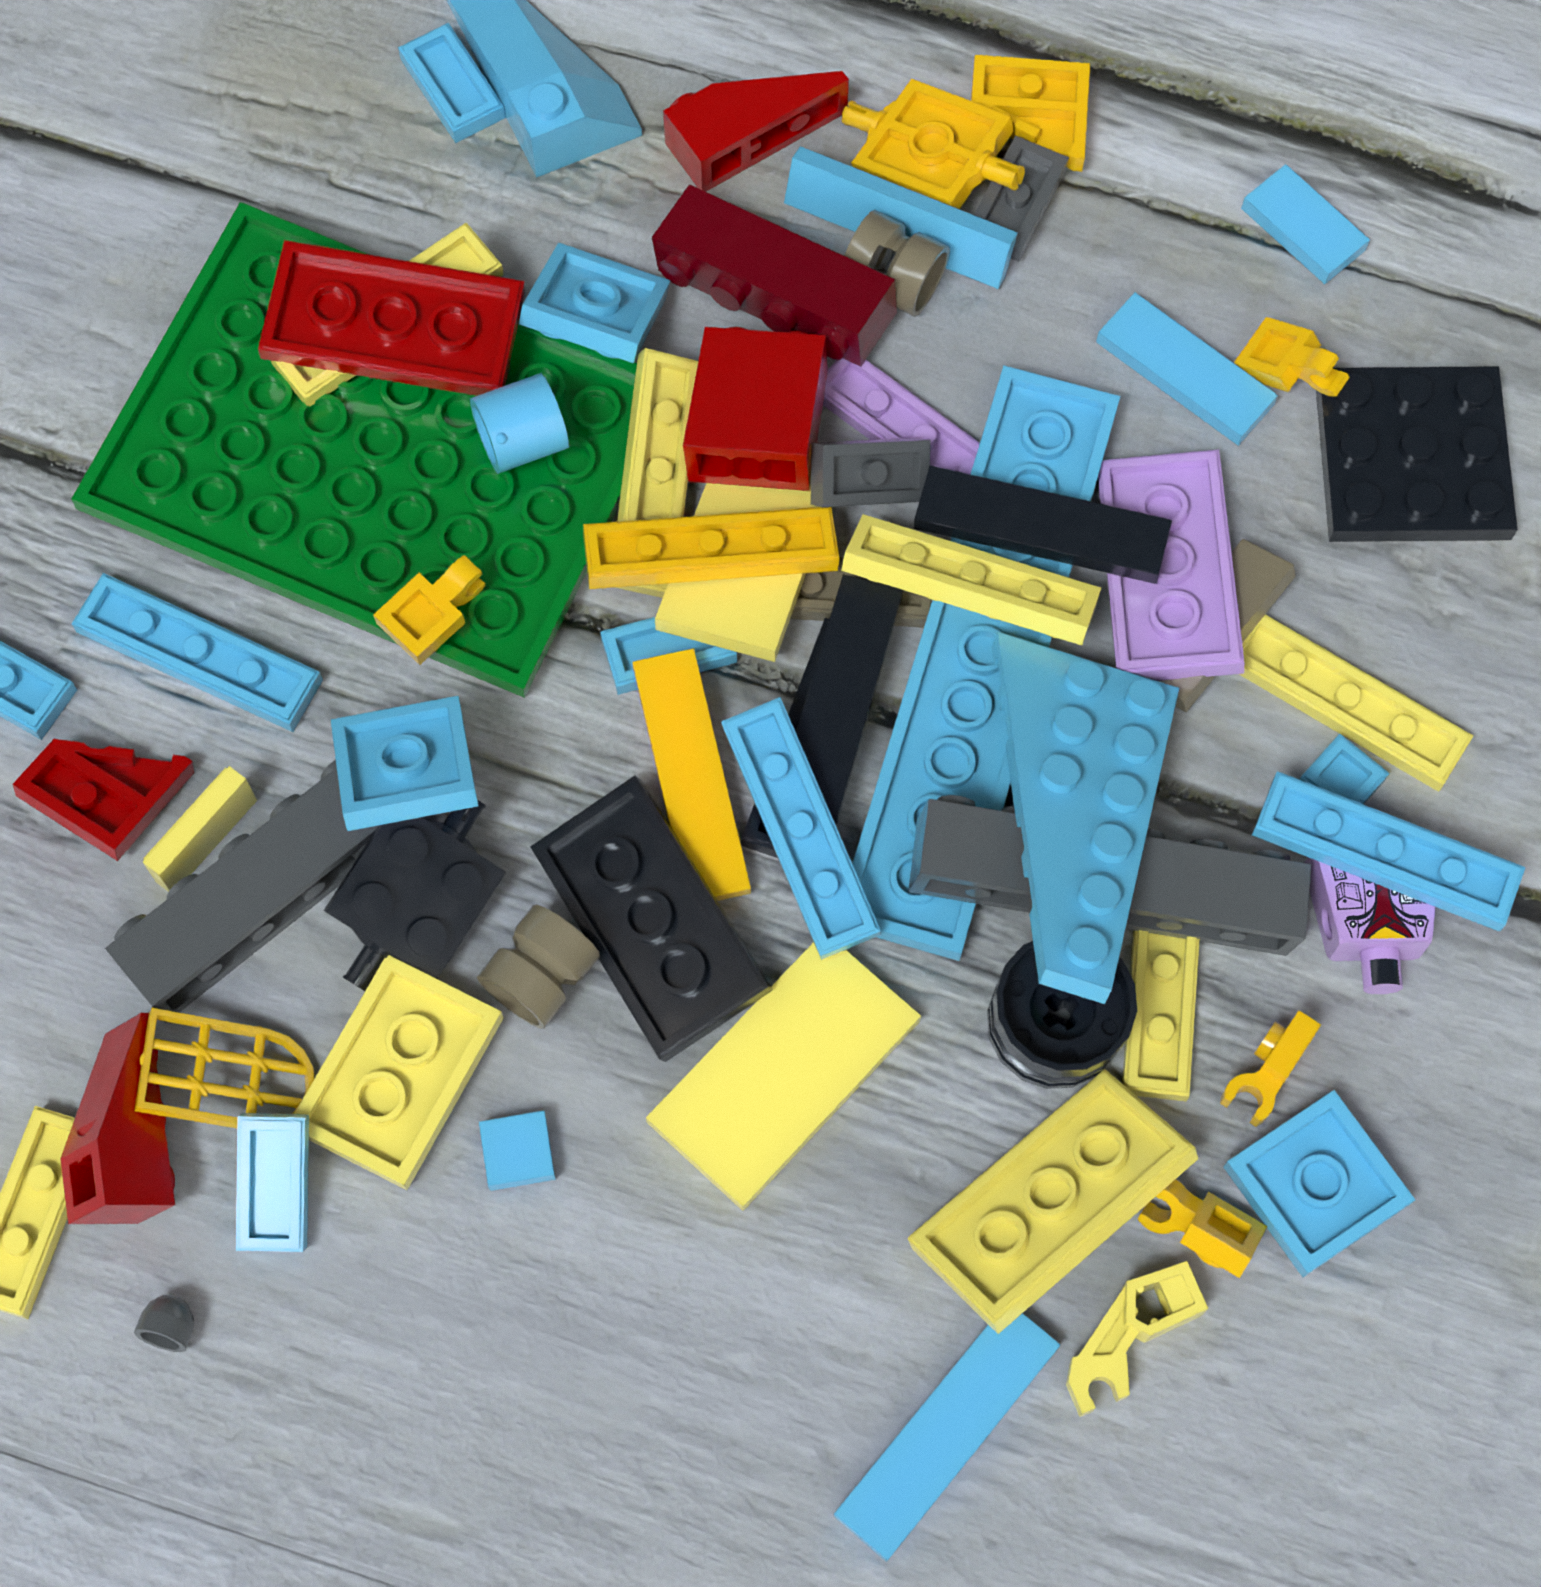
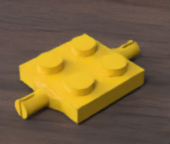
(934, 143)

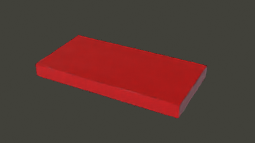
(391, 319)

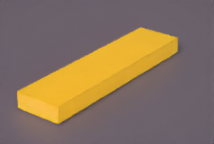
(710, 547)
(691, 769)

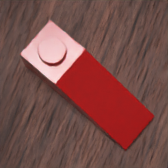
(748, 120)

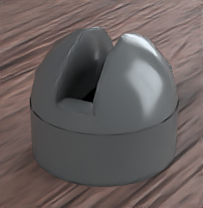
(166, 1324)

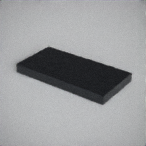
(651, 919)

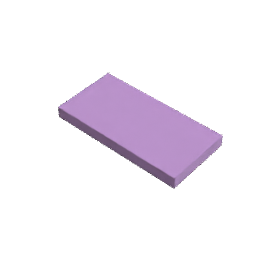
(1191, 615)

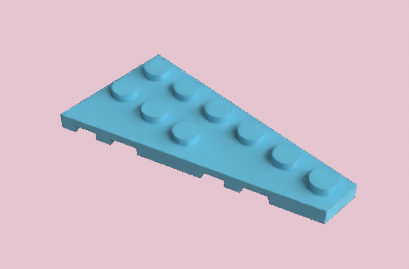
(1083, 791)

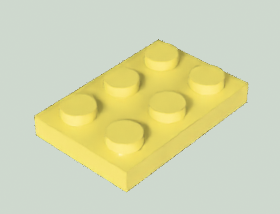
(397, 1071)

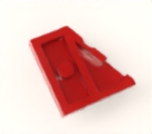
(101, 792)

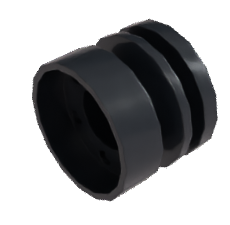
(1052, 1054)

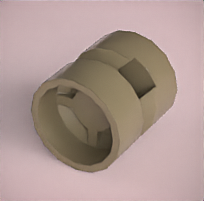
(915, 266)
(532, 974)

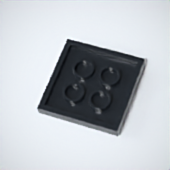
(1417, 456)

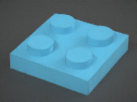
(594, 303)
(403, 763)
(1318, 1183)

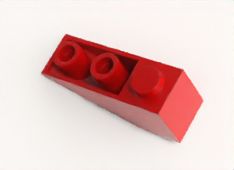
(114, 1156)

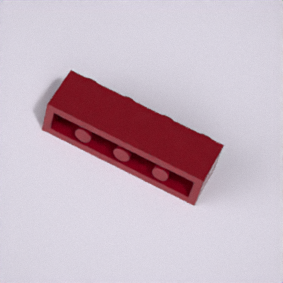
(774, 274)

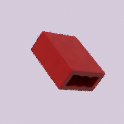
(755, 408)

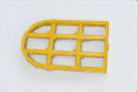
(204, 1054)

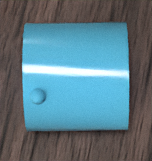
(519, 423)

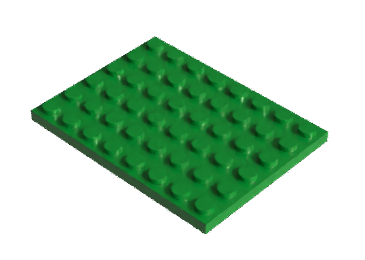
(366, 481)

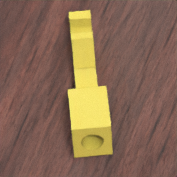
(1105, 1351)

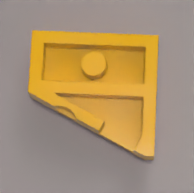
(1042, 98)

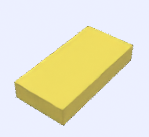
(200, 828)

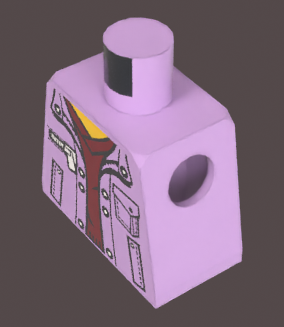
(1369, 925)

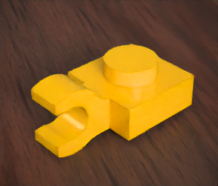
(1286, 352)
(426, 614)
(1281, 1052)
(1211, 1226)

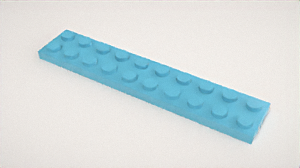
(950, 715)

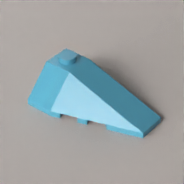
(549, 88)

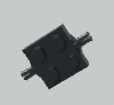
(414, 893)

